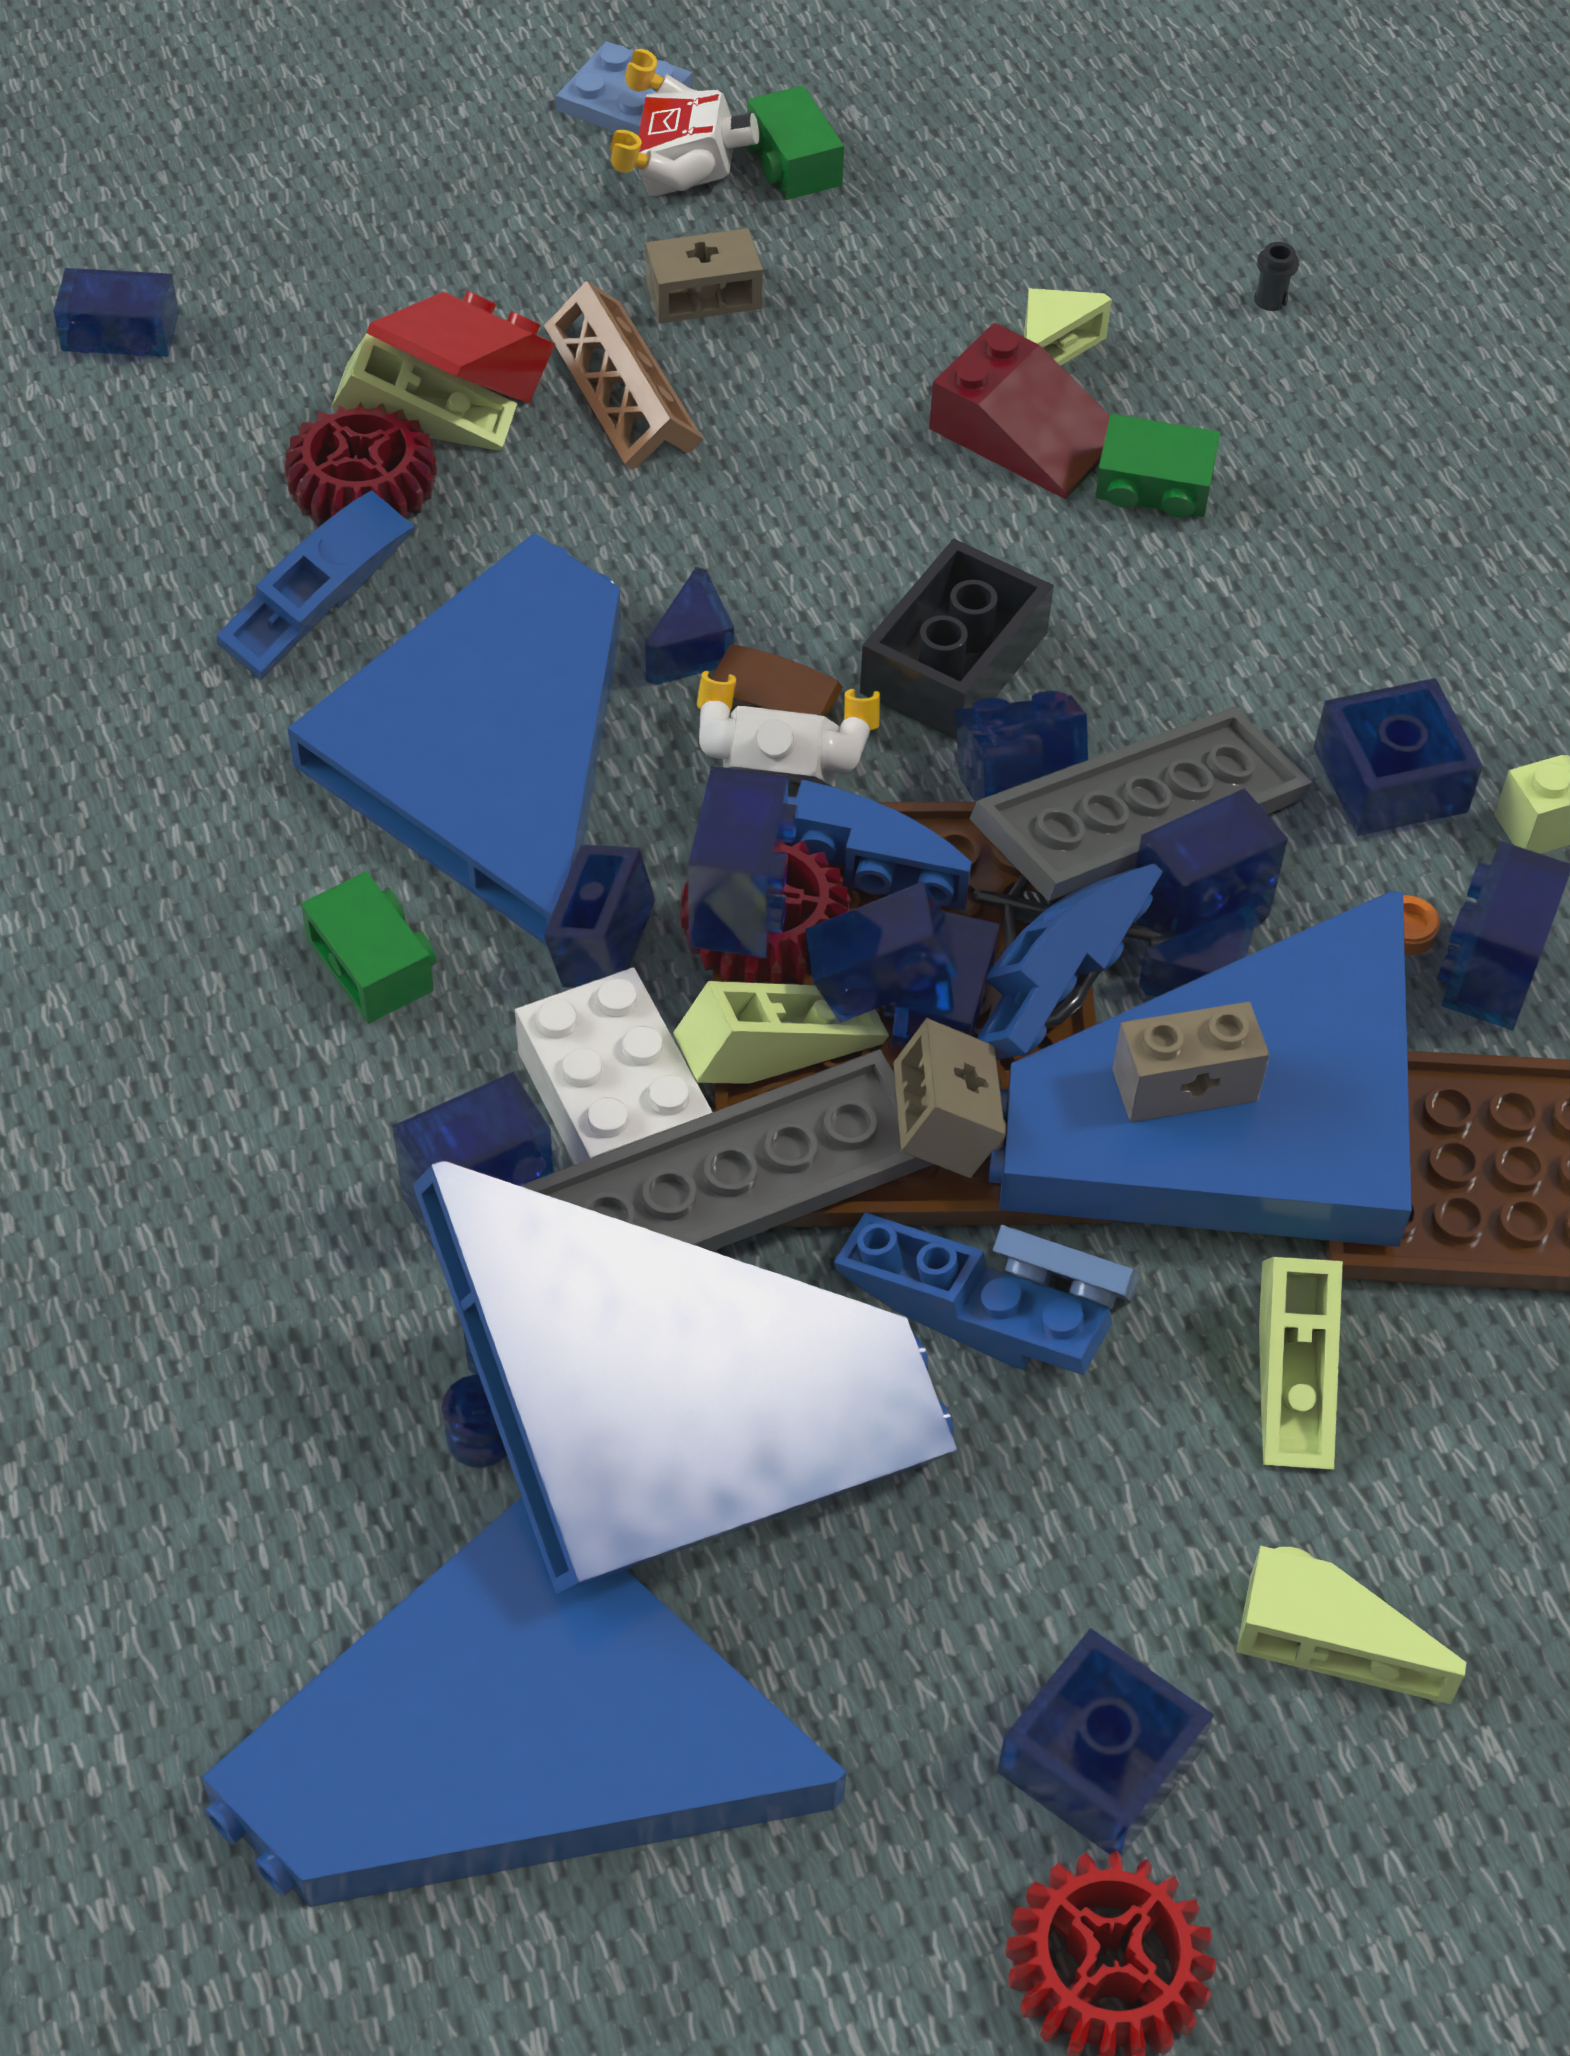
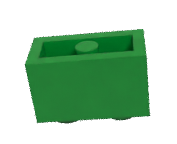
(796, 143)
(1157, 465)
(369, 946)

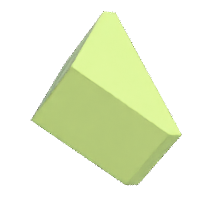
(1066, 321)

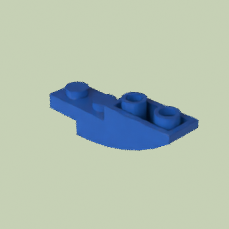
(313, 580)
(879, 845)
(1063, 942)
(962, 1298)

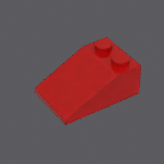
(470, 342)

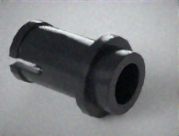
(1276, 267)

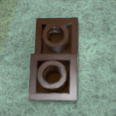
(776, 682)

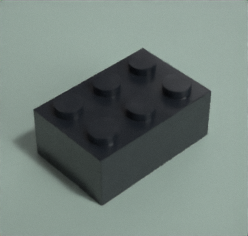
(955, 636)

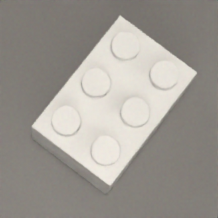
(606, 1065)

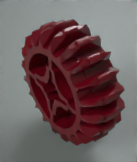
(358, 453)
(813, 896)

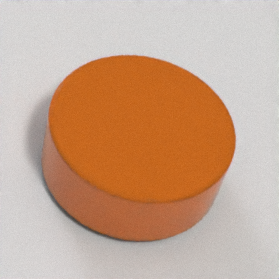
(1420, 925)

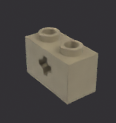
(703, 275)
(1190, 1061)
(949, 1098)

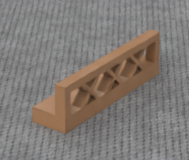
(624, 361)

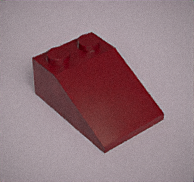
(1020, 411)

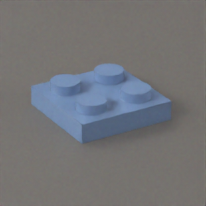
(601, 93)
(1040, 1259)

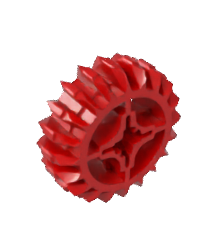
(1135, 1982)

